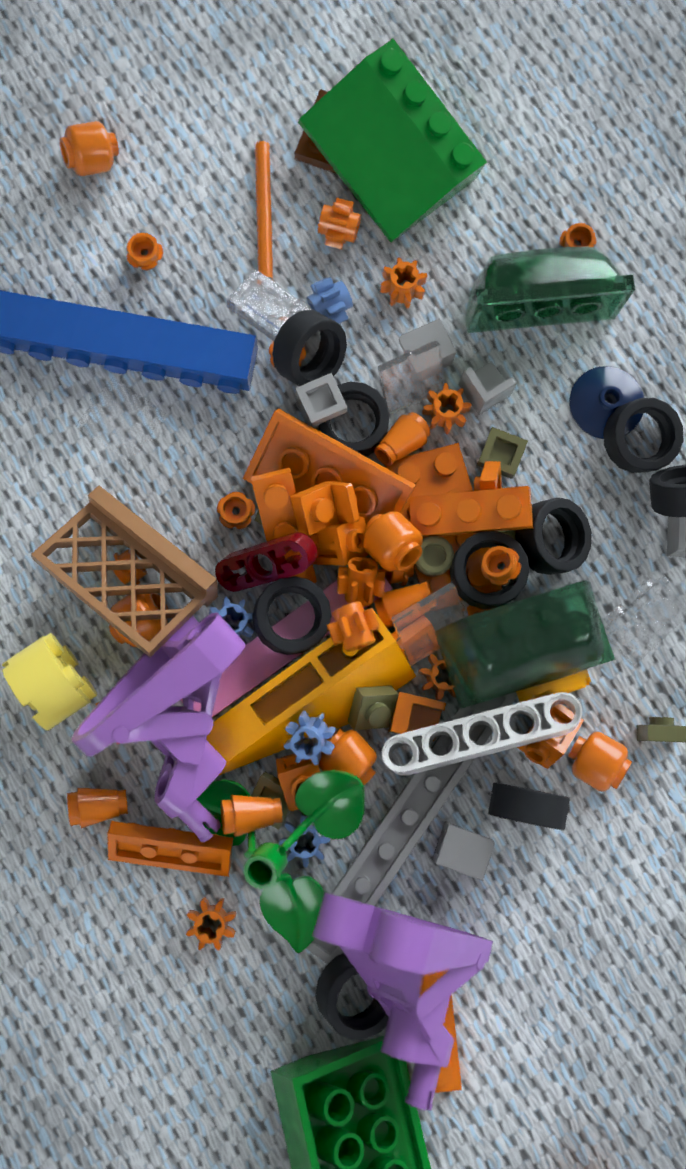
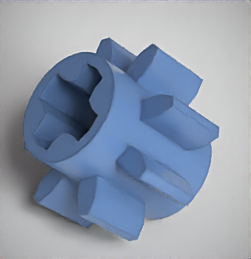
(330, 299)
(237, 613)
(304, 747)
(305, 853)

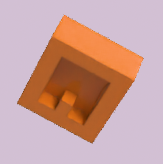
(324, 506)
(340, 543)
(551, 750)
(293, 775)

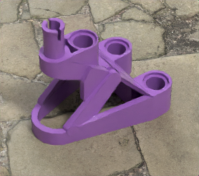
(142, 710)
(391, 958)

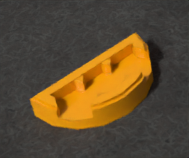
(563, 684)

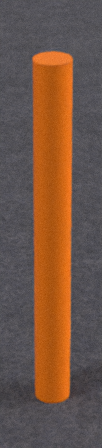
(263, 206)

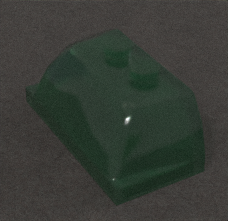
(546, 289)
(524, 644)

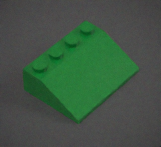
(392, 141)
(349, 1110)

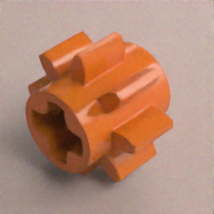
(339, 223)
(409, 290)
(449, 418)
(361, 581)
(353, 626)
(430, 675)
(206, 935)

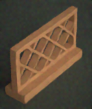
(154, 552)

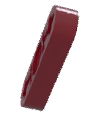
(275, 551)

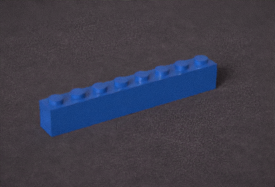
(127, 342)

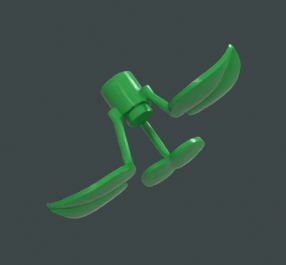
(290, 906)

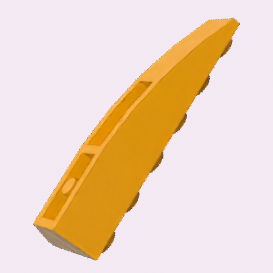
(316, 684)

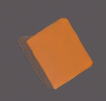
(414, 713)

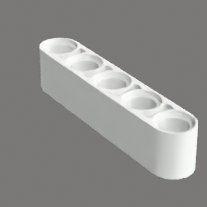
(497, 719)

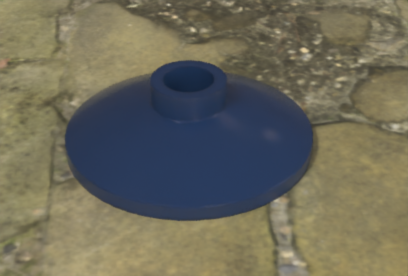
(588, 401)

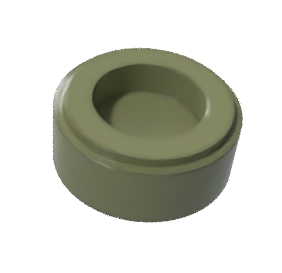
(435, 556)

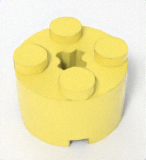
(47, 681)

